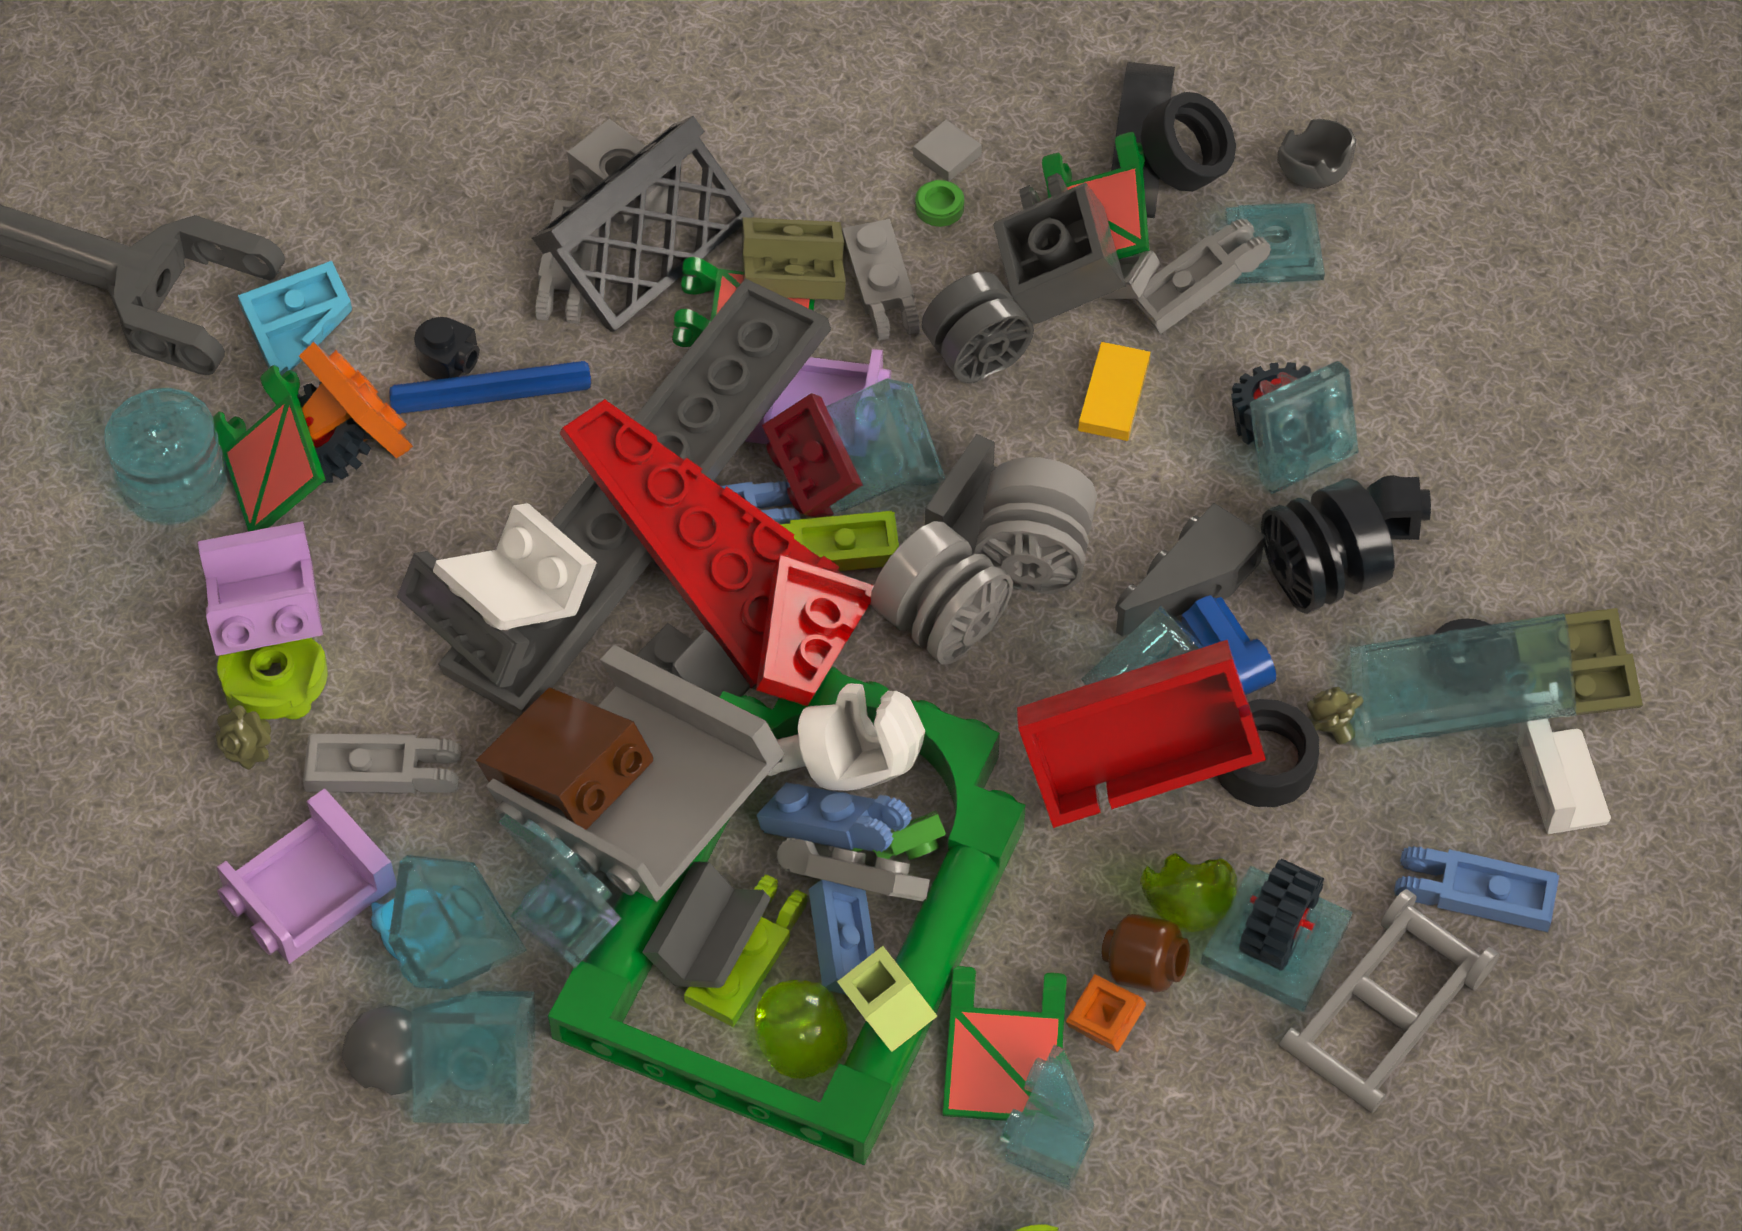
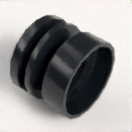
(1328, 545)

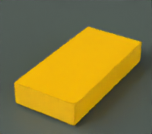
(1114, 391)

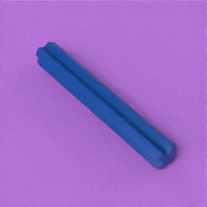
(490, 387)

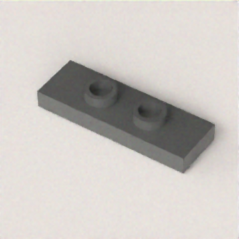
(490, 650)

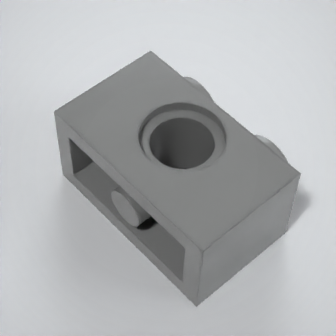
(600, 156)

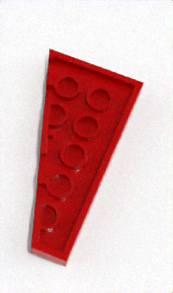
(699, 534)

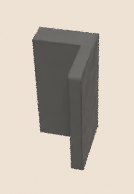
(963, 492)
(704, 928)

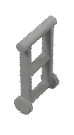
(1397, 920)

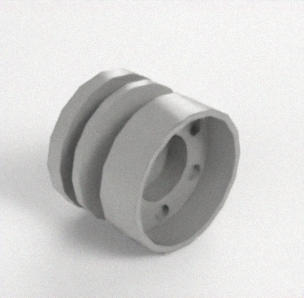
(1037, 523)
(941, 592)

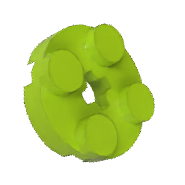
(279, 695)

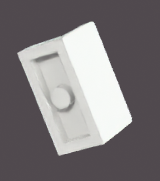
(1562, 777)

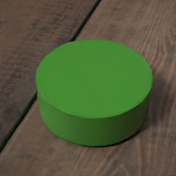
(939, 203)

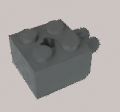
(1058, 250)

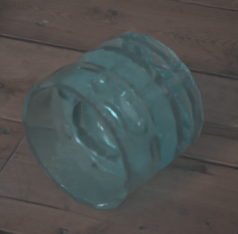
(166, 456)

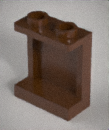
(568, 756)

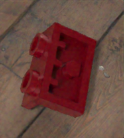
(811, 456)

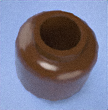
(1146, 953)

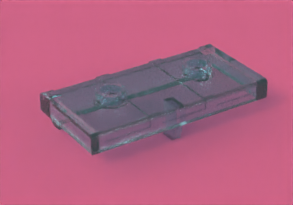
(1463, 680)

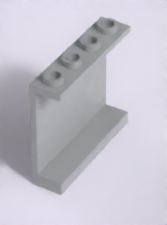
(700, 774)

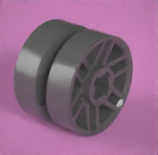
(977, 327)

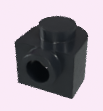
(446, 348)
(1402, 505)

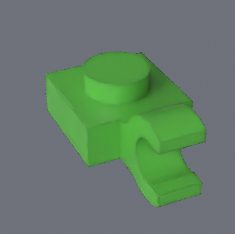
(916, 838)

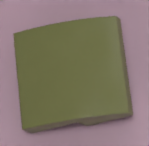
(794, 257)
(1601, 668)

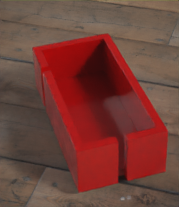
(1140, 733)

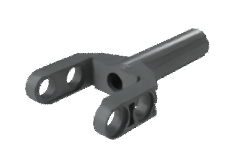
(143, 274)

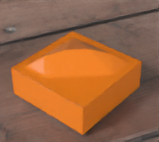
(1106, 1013)

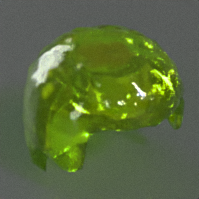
(1191, 894)
(800, 1028)

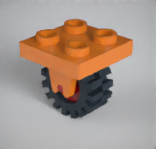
(346, 414)

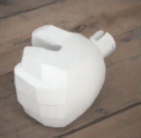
(847, 749)

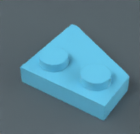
(295, 313)

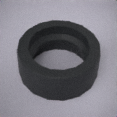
(1167, 156)
(1288, 786)

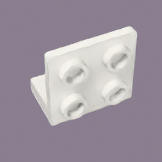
(527, 579)

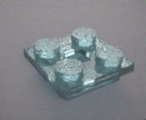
(1291, 260)

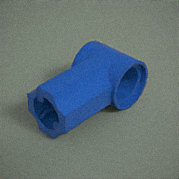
(1213, 622)

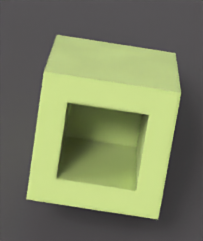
(887, 998)

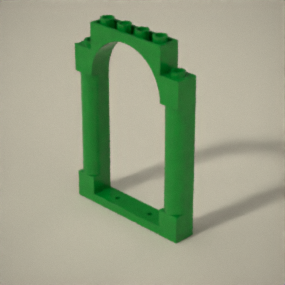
(863, 1089)

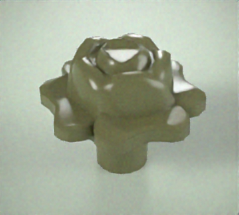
(1333, 711)
(243, 737)

